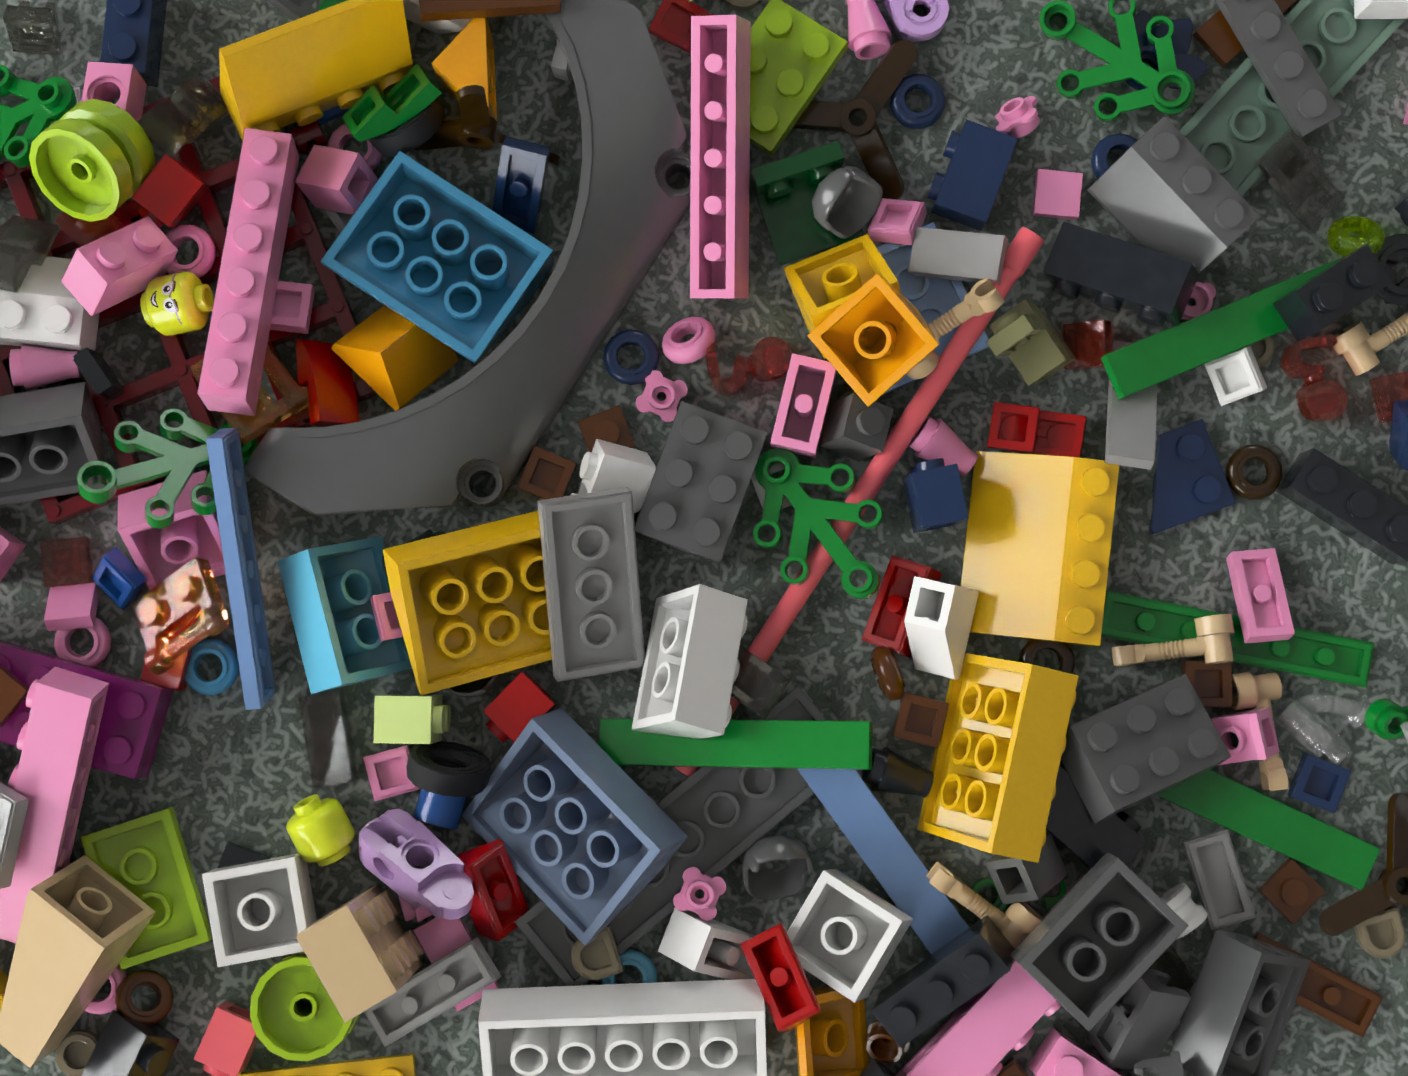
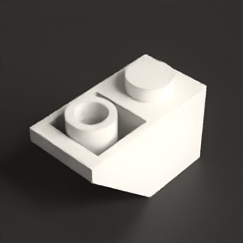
(616, 467)
(939, 625)

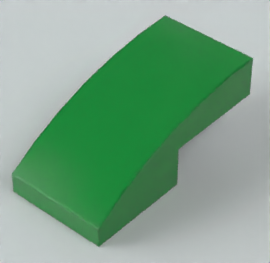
(380, 113)

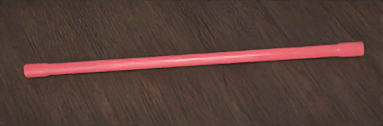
(1017, 259)

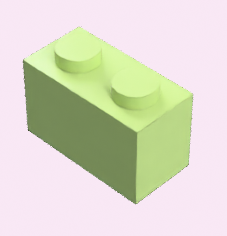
(410, 719)

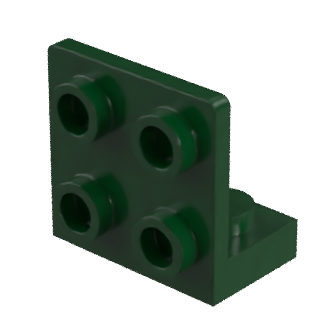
(785, 202)

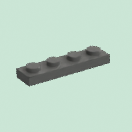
(1281, 64)

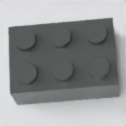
(700, 482)
(1141, 748)
(1099, 940)

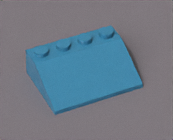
(439, 258)

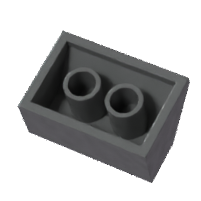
(1173, 198)
(47, 441)
(1239, 1007)

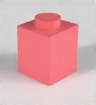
(227, 1041)

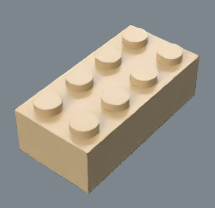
(362, 951)

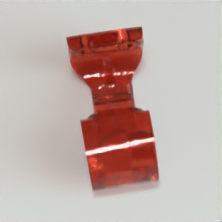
(766, 363)
(1317, 398)

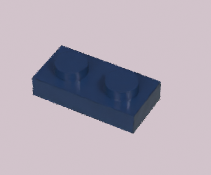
(521, 182)

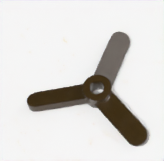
(871, 100)
(474, 128)
(1383, 892)

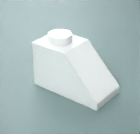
(706, 946)

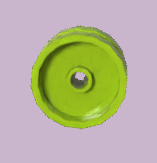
(91, 159)
(283, 1022)

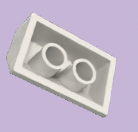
(46, 312)
(691, 663)

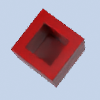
(169, 192)
(517, 706)

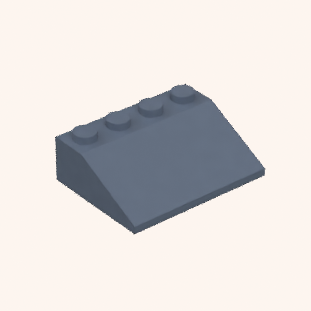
(573, 824)

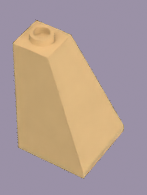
(65, 950)

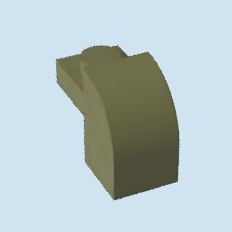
(1030, 343)

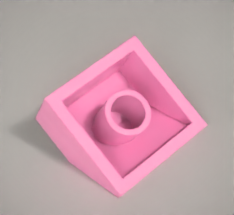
(166, 550)

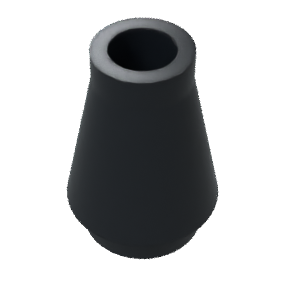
(897, 774)

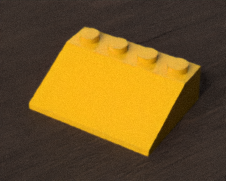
(314, 64)
(1039, 545)
(471, 602)
(999, 756)

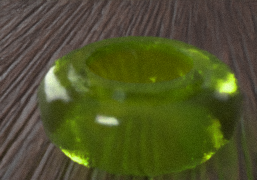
(1344, 244)

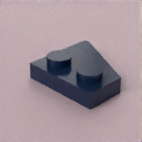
(1186, 478)

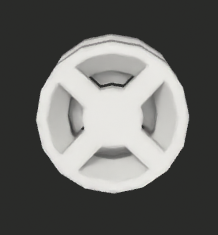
(1180, 902)

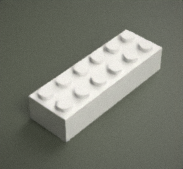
(625, 1030)

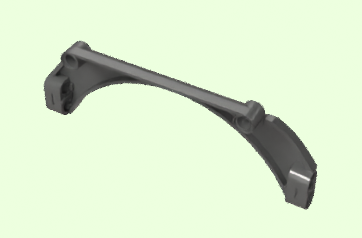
(510, 399)

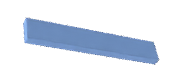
(241, 567)
(886, 854)

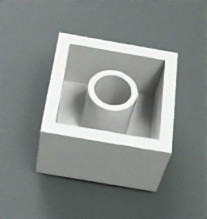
(258, 908)
(846, 934)

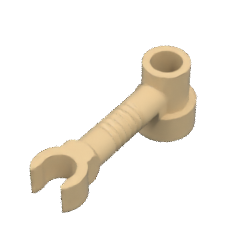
(980, 300)
(1361, 347)
(1211, 641)
(1257, 693)
(1014, 923)

